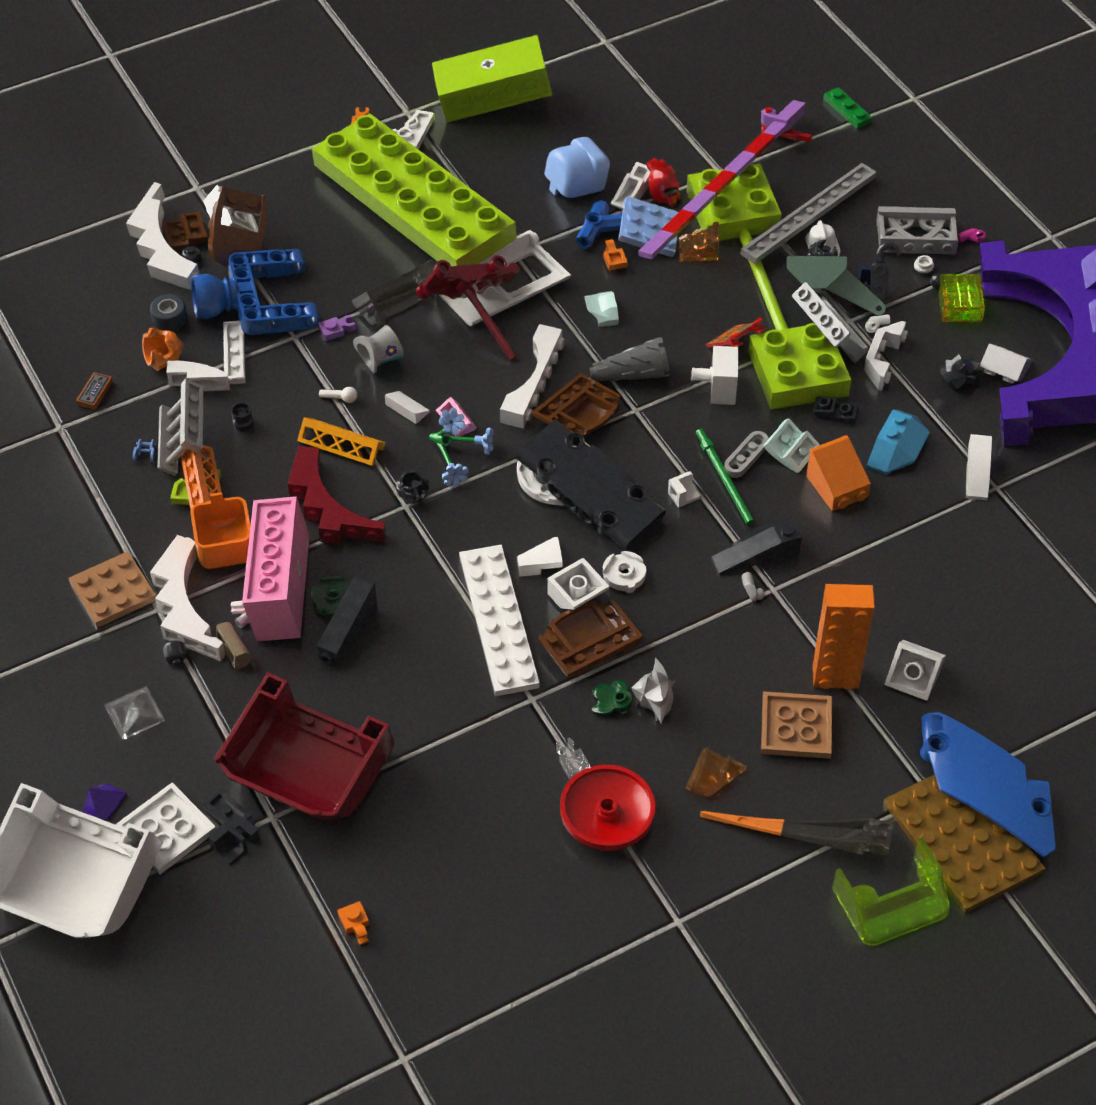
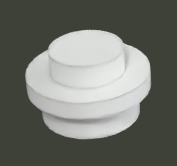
(924, 264)

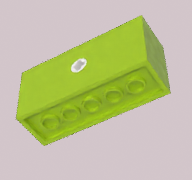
(491, 78)

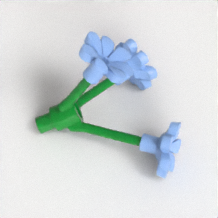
(453, 423)

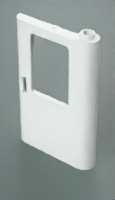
(496, 298)

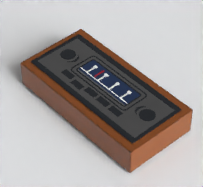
(94, 391)

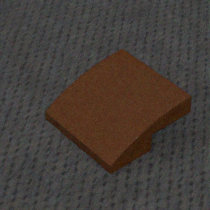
(185, 231)

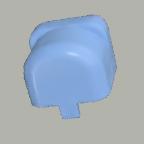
(577, 168)

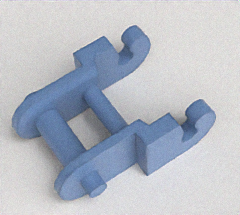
(137, 450)

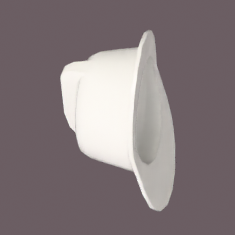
(822, 232)

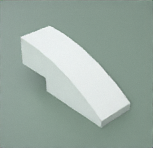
(633, 185)
(207, 376)
(978, 467)

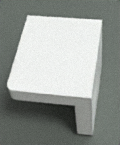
(682, 490)

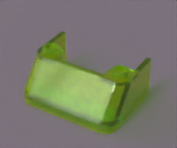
(900, 911)

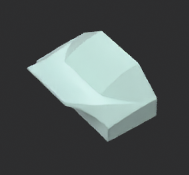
(603, 308)

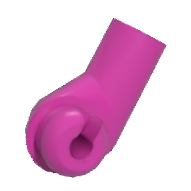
(972, 235)

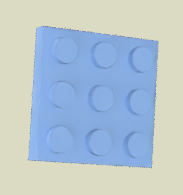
(643, 221)

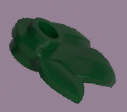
(612, 698)

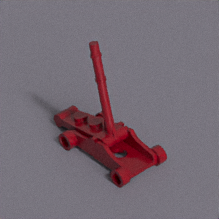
(468, 282)

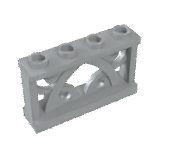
(929, 219)
(830, 322)

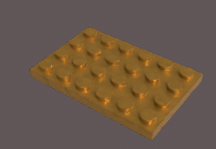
(972, 850)

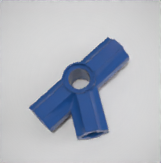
(596, 222)

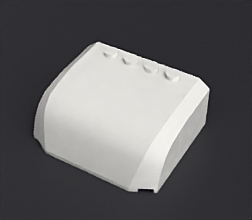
(70, 866)

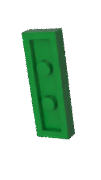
(847, 108)

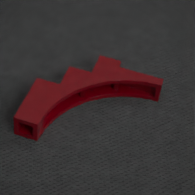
(320, 506)

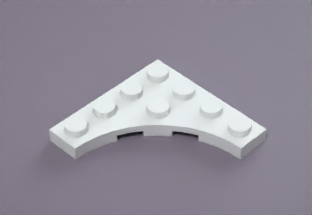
(416, 127)

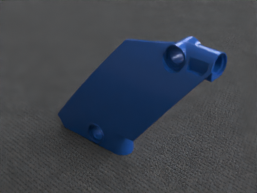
(988, 780)

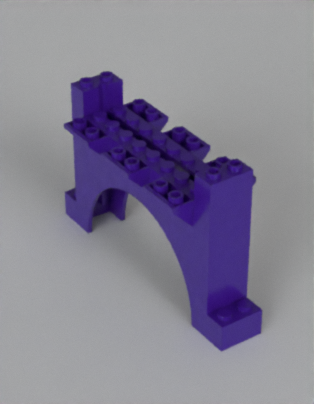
(1066, 288)

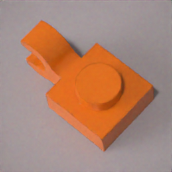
(614, 257)
(355, 920)

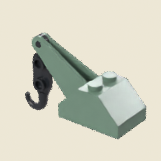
(832, 275)

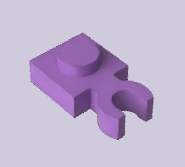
(335, 328)

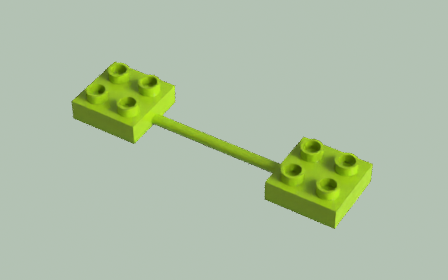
(790, 362)

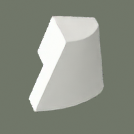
(540, 557)

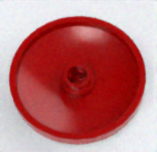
(607, 807)

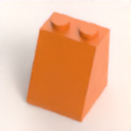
(838, 473)

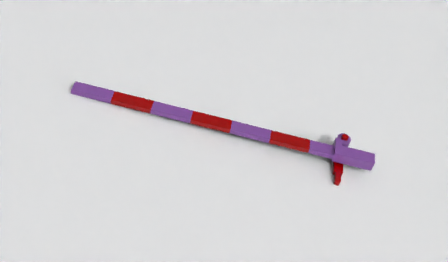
(771, 128)

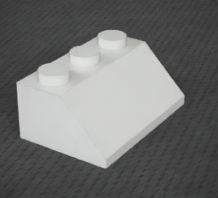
(230, 217)

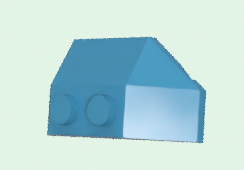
(898, 443)

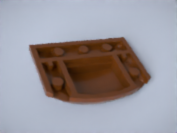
(580, 405)
(589, 636)

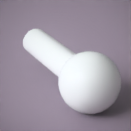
(348, 394)

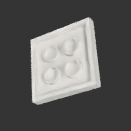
(174, 822)

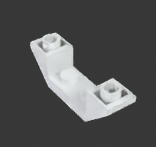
(886, 336)

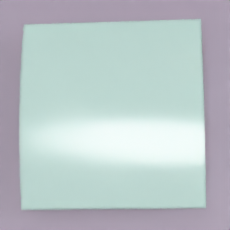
(791, 445)

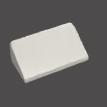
(406, 406)

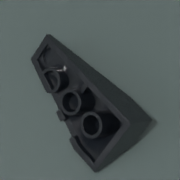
(761, 545)

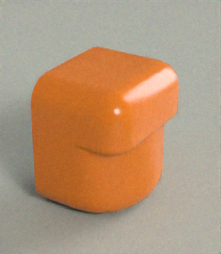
(221, 531)

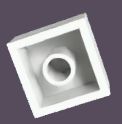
(722, 375)

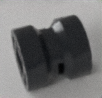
(242, 416)

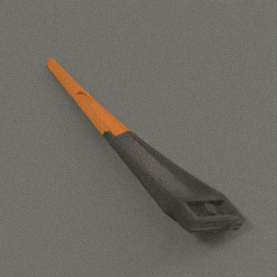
(846, 834)

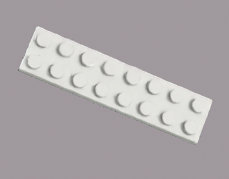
(499, 620)

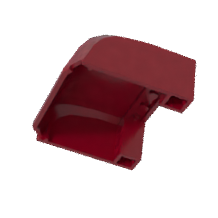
(303, 754)

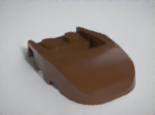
(228, 240)

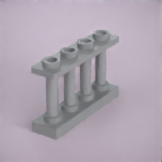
(190, 426)

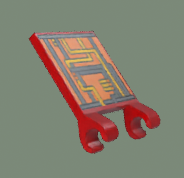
(732, 335)

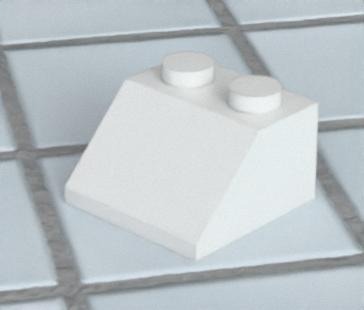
(1005, 363)
(575, 585)
(914, 669)

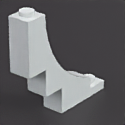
(147, 226)
(182, 621)

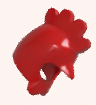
(660, 178)

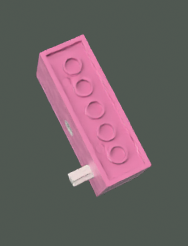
(275, 570)

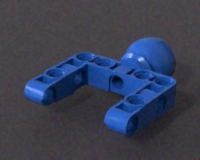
(213, 296)

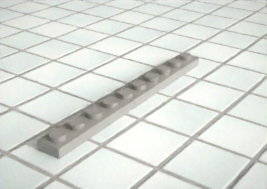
(807, 213)

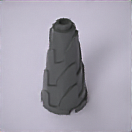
(635, 363)

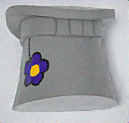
(379, 348)

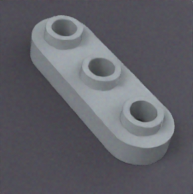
(746, 454)

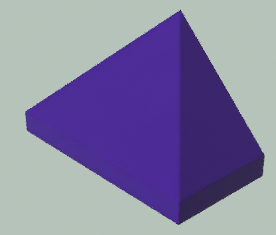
(103, 801)

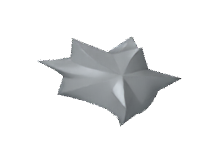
(655, 691)

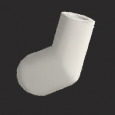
(875, 321)

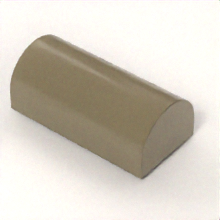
(233, 645)

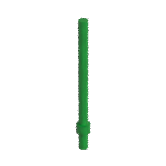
(708, 447)

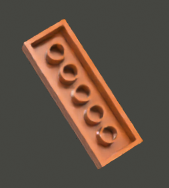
(843, 636)

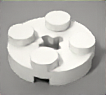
(624, 581)

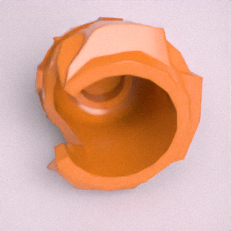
(161, 347)

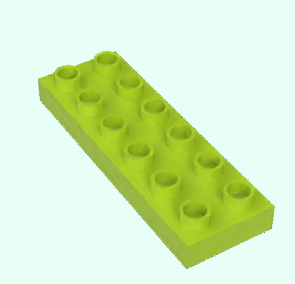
(413, 193)

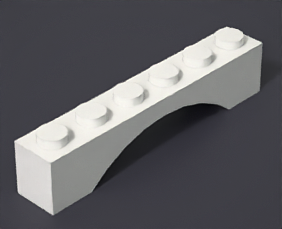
(519, 404)

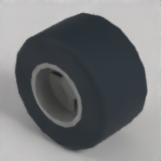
(168, 312)

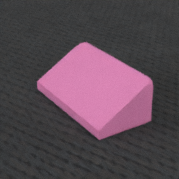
(451, 403)

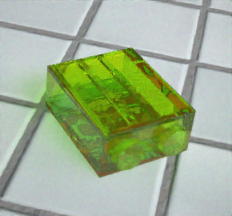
(961, 298)

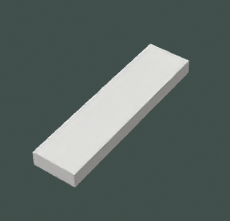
(234, 352)

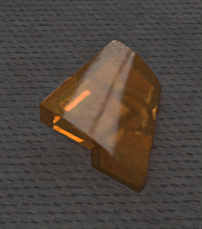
(700, 245)
(713, 773)

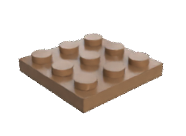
(112, 589)
(796, 725)

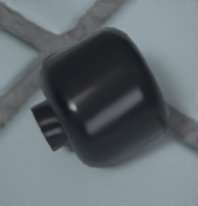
(192, 254)
(174, 652)

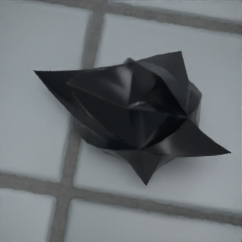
(960, 371)

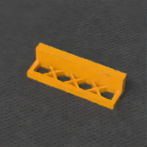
(341, 433)

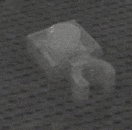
(571, 760)

